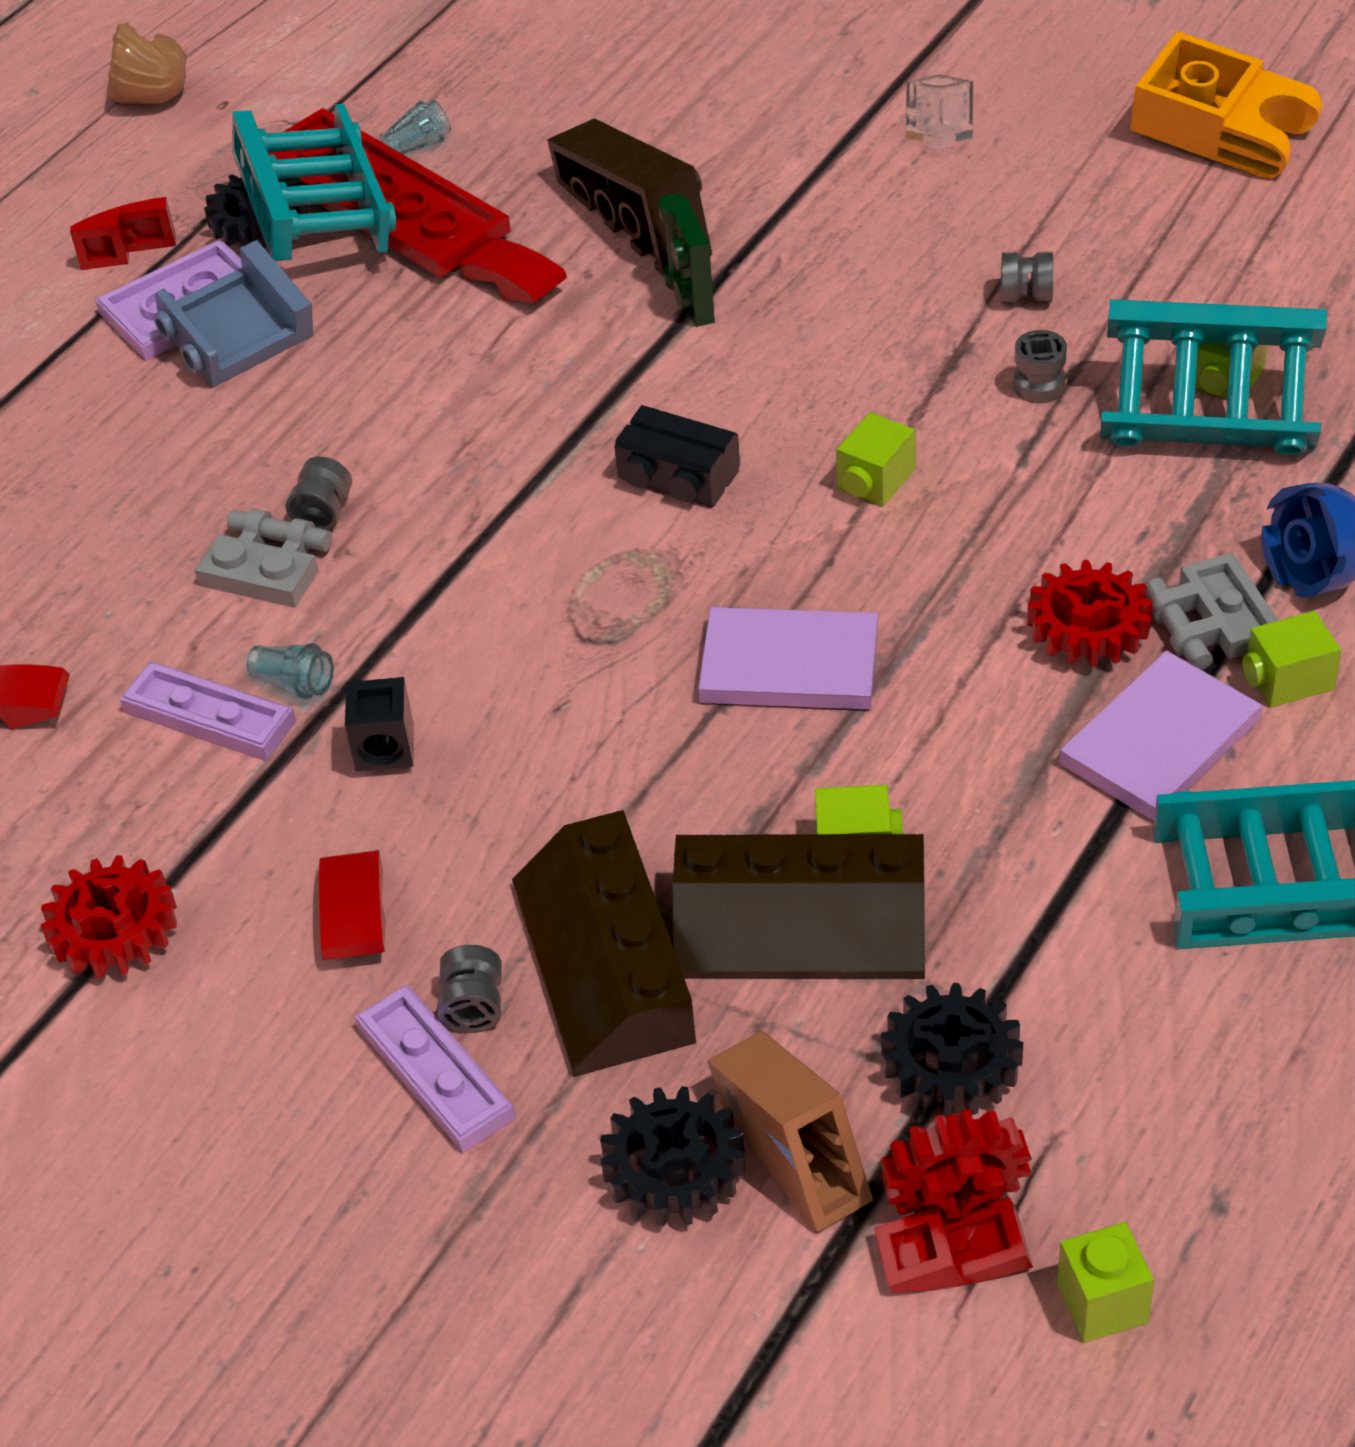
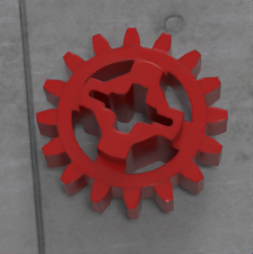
(1089, 613)
(109, 916)
(956, 1164)

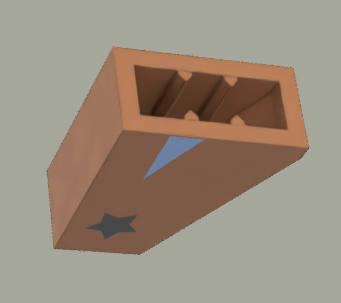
(793, 1127)

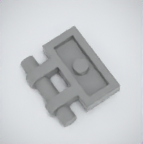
(261, 570)
(1223, 599)

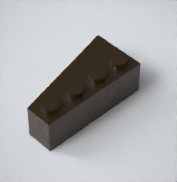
(624, 182)

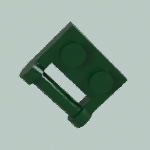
(688, 259)

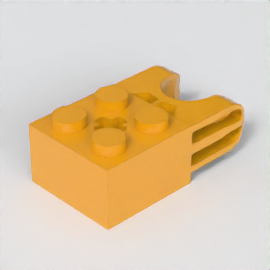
(1222, 106)

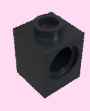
(379, 724)

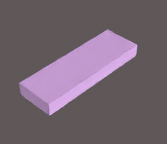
(208, 710)
(435, 1068)

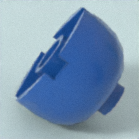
(1311, 538)

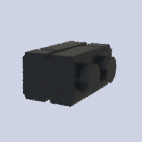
(677, 456)

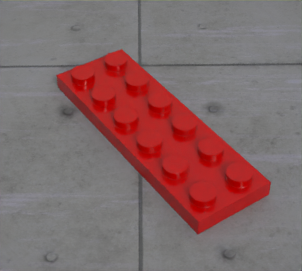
(433, 216)

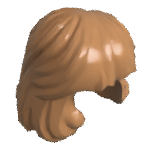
(145, 69)

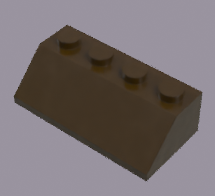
(799, 906)
(603, 947)

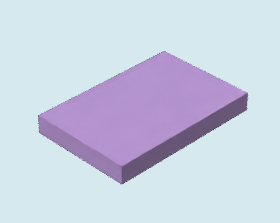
(134, 304)
(789, 658)
(1160, 733)

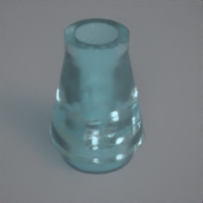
(418, 128)
(294, 668)

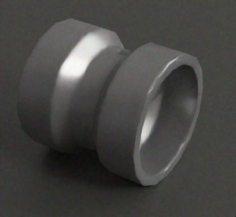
(1015, 277)
(1040, 366)
(319, 492)
(470, 988)

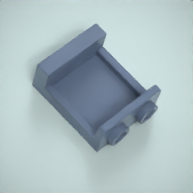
(236, 318)

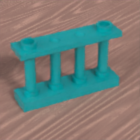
(272, 198)
(1241, 331)
(1266, 909)

